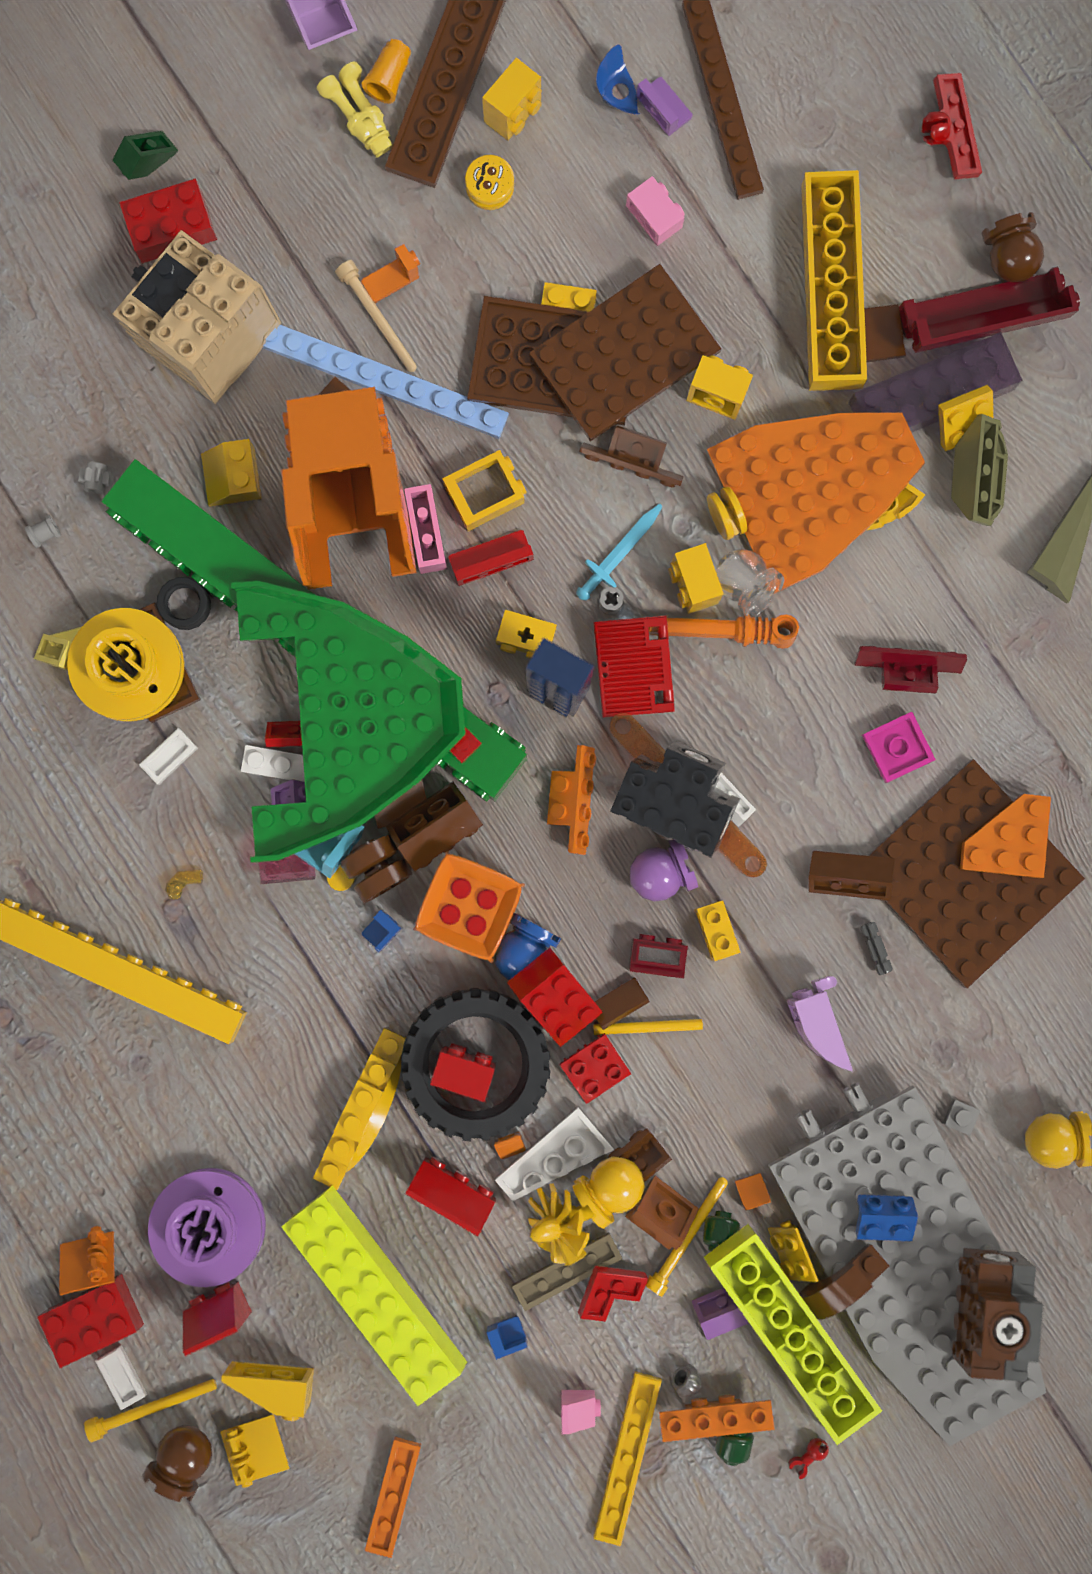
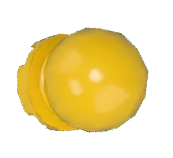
(1059, 1141)
(612, 1188)

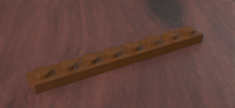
(723, 98)

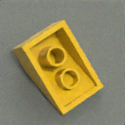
(277, 1388)

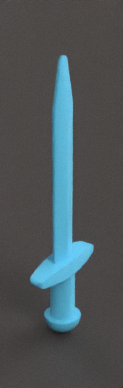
(602, 572)

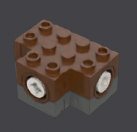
(997, 1315)

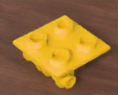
(792, 1253)
(254, 1450)

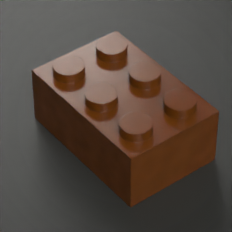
(434, 826)

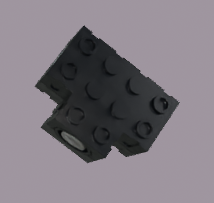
(678, 797)

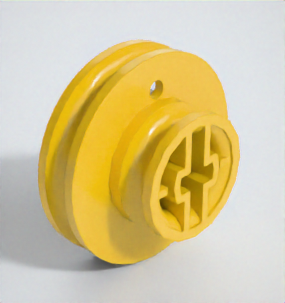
(157, 664)

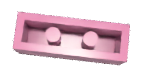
(425, 529)

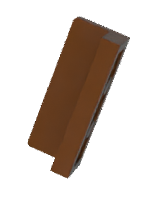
(851, 875)

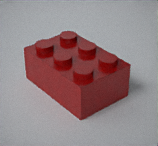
(162, 214)
(554, 997)
(464, 1072)
(90, 1321)

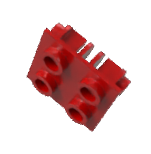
(595, 1068)

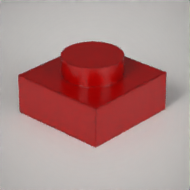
(466, 746)

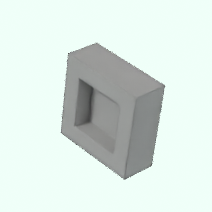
(961, 1117)

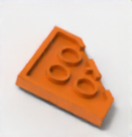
(1012, 840)

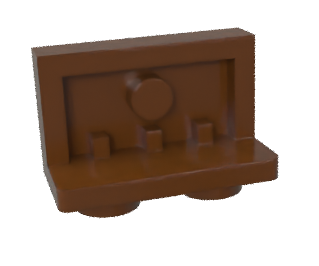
(644, 1152)

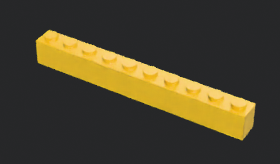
(120, 973)

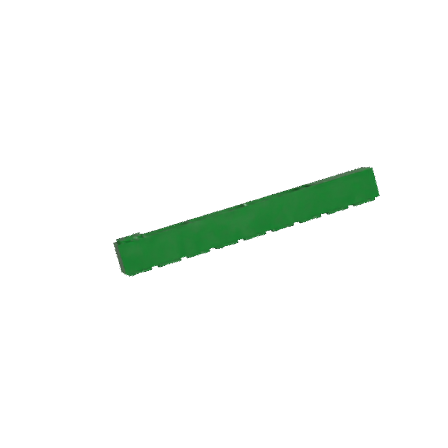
(219, 557)

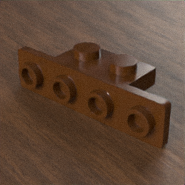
(636, 453)

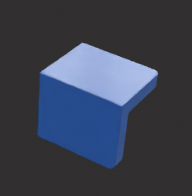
(381, 930)
(507, 1337)

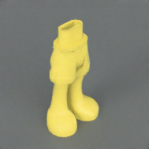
(366, 124)

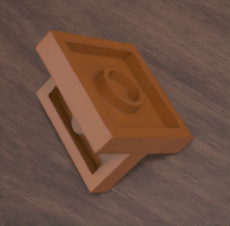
(663, 1214)

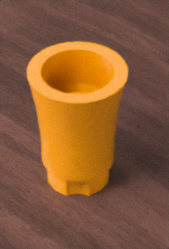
(387, 72)

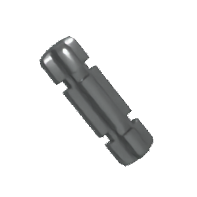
(876, 948)

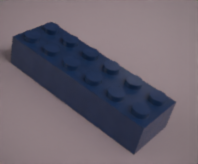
(558, 678)

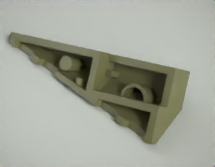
(1061, 556)

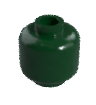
(719, 1229)
(734, 1448)

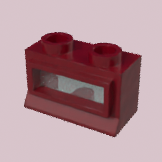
(658, 957)

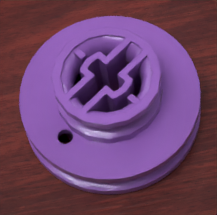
(234, 1222)

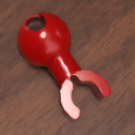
(814, 1453)

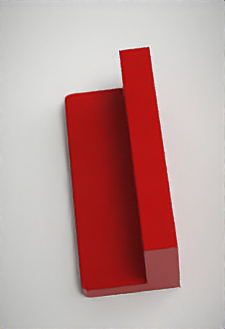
(491, 557)

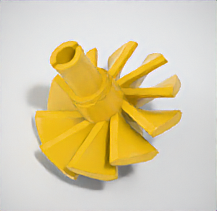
(560, 1226)

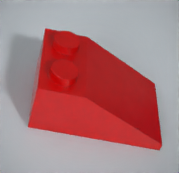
(214, 1317)

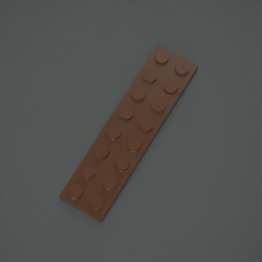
(443, 89)

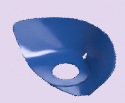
(614, 72)

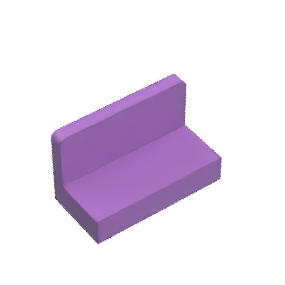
(663, 104)
(718, 1313)

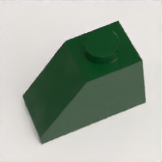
(143, 154)

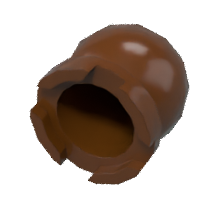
(1016, 249)
(180, 1461)

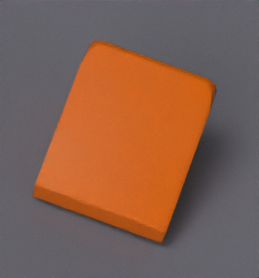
(509, 1145)
(752, 1191)

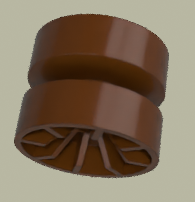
(372, 861)

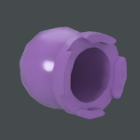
(660, 872)

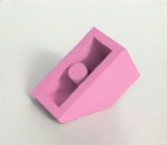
(578, 1410)

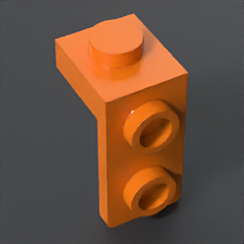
(393, 275)

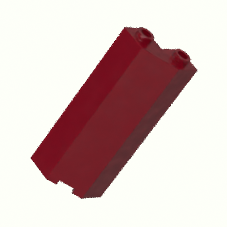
(988, 311)

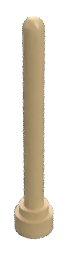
(349, 274)

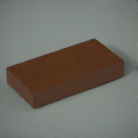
(620, 1003)

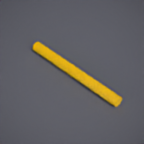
(651, 1026)

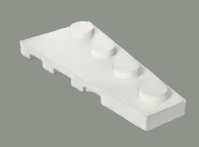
(561, 1150)

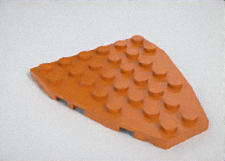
(816, 484)

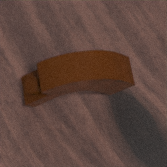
(845, 1286)

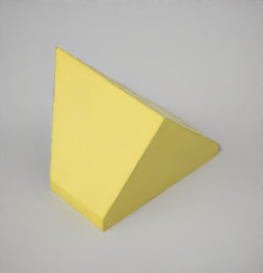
(55, 648)

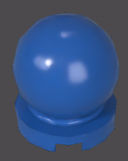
(522, 946)

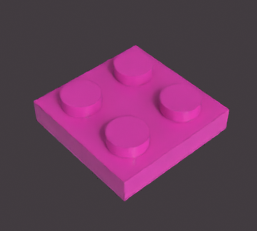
(898, 747)

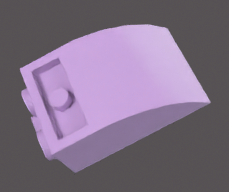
(321, 20)
(817, 1022)

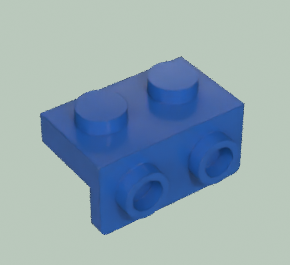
(886, 1218)

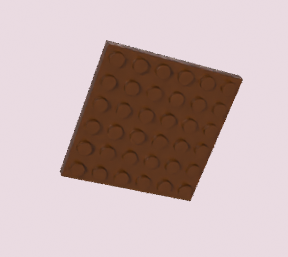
(958, 913)

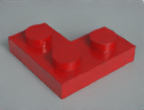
(608, 1285)

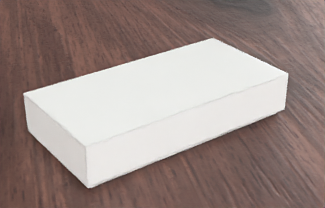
(168, 756)
(121, 1377)

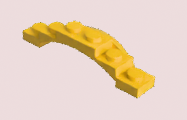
(364, 1110)

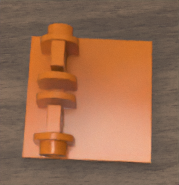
(87, 1262)

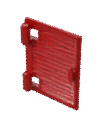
(633, 666)

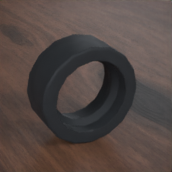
(163, 600)

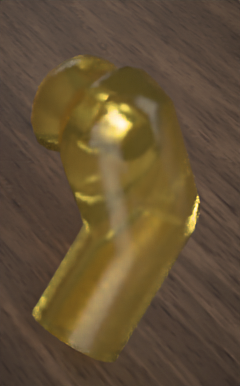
(180, 880)

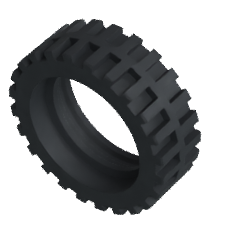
(479, 1123)

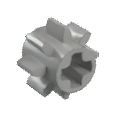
(95, 477)

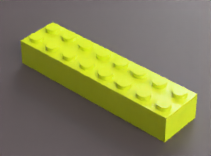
(375, 1295)
(792, 1334)

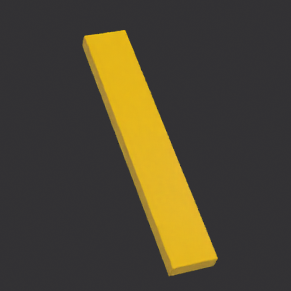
(627, 1458)

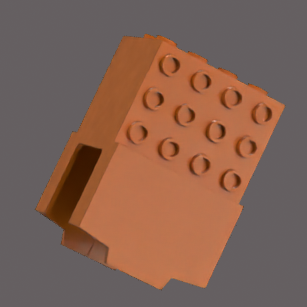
(342, 480)

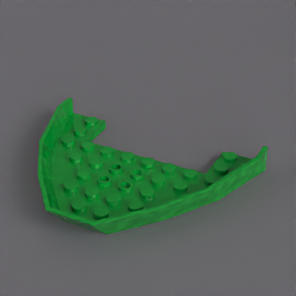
(370, 714)

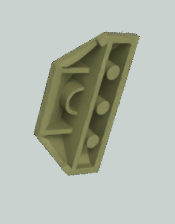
(980, 471)

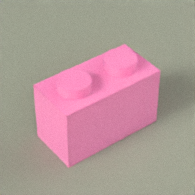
(655, 210)

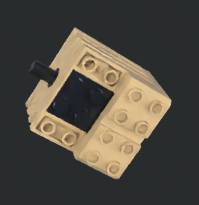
(198, 316)

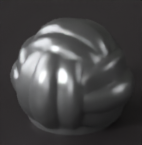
(686, 1381)

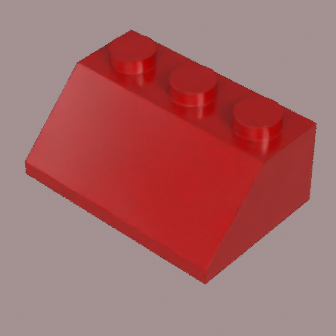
(451, 1195)

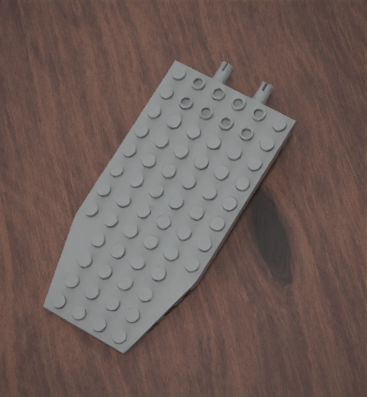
(911, 1308)

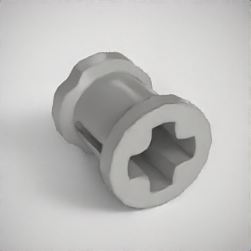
(42, 531)
(610, 609)

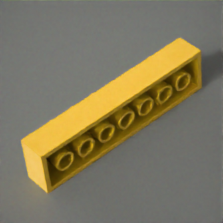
(834, 280)

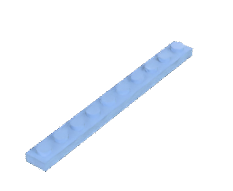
(386, 380)

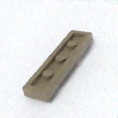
(559, 1277)

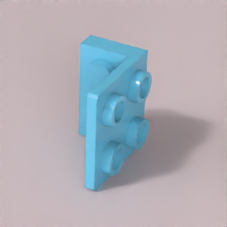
(328, 854)

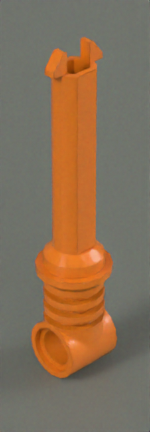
(742, 629)

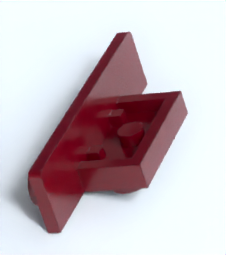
(910, 669)

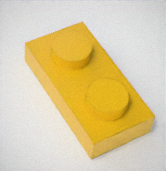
(569, 297)

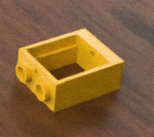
(472, 521)

